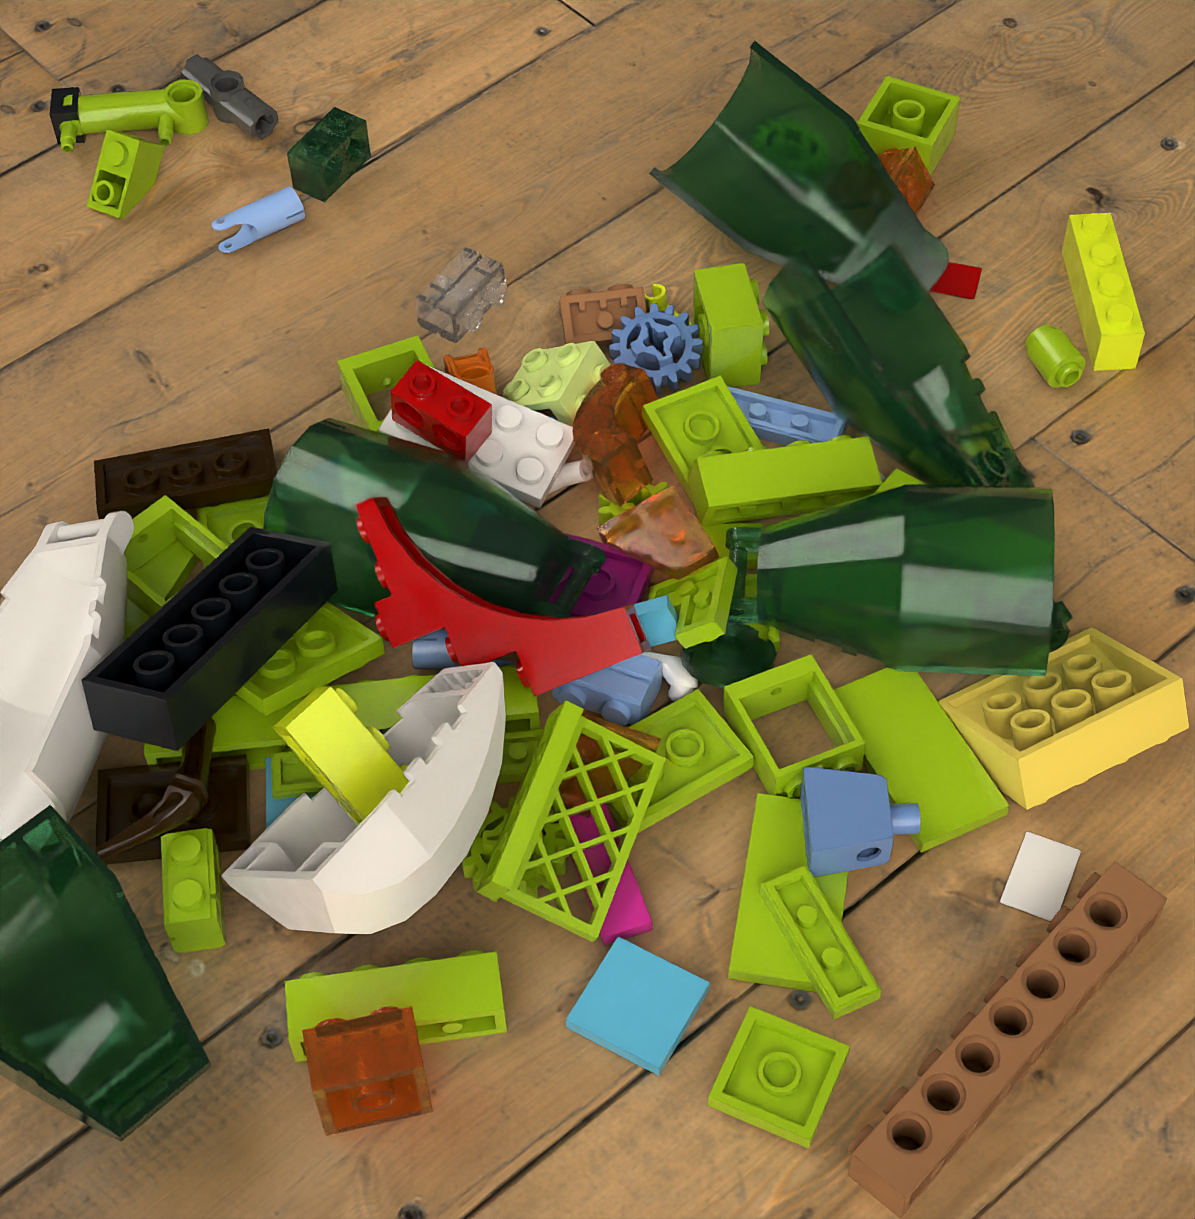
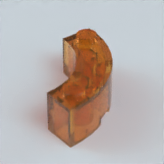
(610, 428)

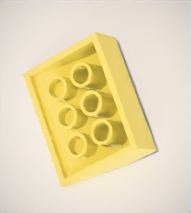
(1072, 724)

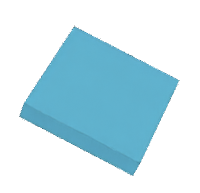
(638, 1005)

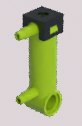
(171, 109)

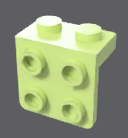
(557, 378)

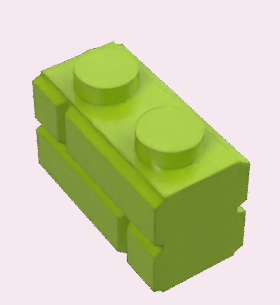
(192, 890)

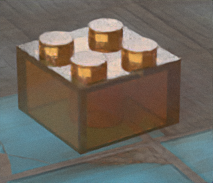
(367, 1070)

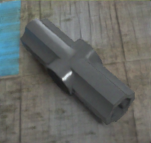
(230, 97)

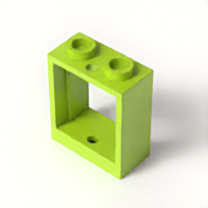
(375, 372)
(160, 527)
(780, 689)

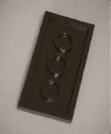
(187, 474)

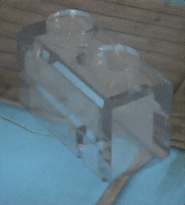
(461, 295)

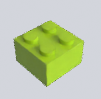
(908, 117)
(730, 324)

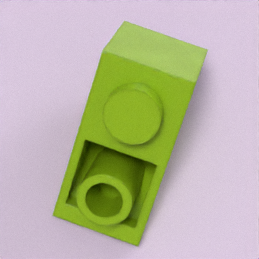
(124, 173)

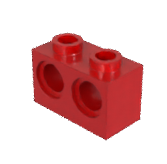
(441, 411)

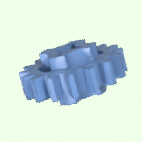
(667, 335)

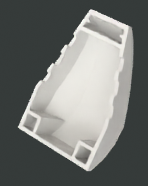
(339, 877)

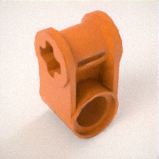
(473, 369)

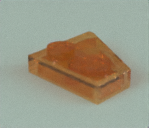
(661, 535)

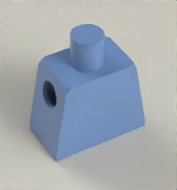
(850, 820)

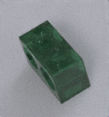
(329, 154)

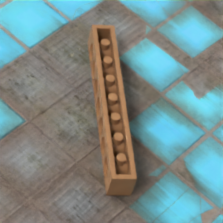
(901, 1175)

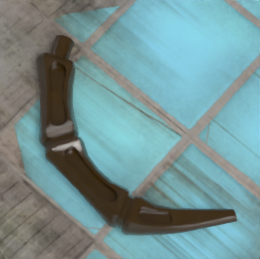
(180, 800)

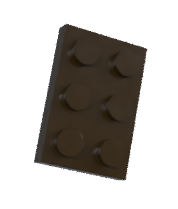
(133, 791)

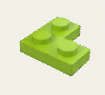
(700, 601)

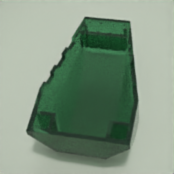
(81, 989)

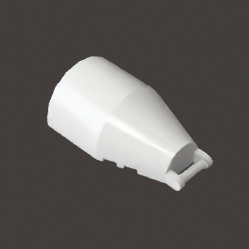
(55, 627)

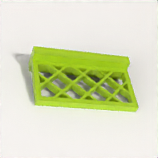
(530, 811)

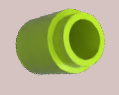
(1054, 356)

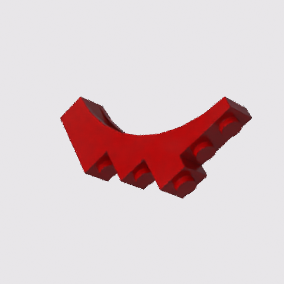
(479, 632)

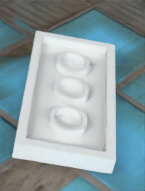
(520, 453)

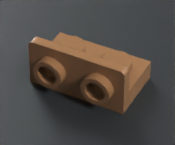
(596, 314)

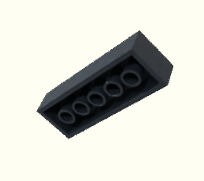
(210, 638)

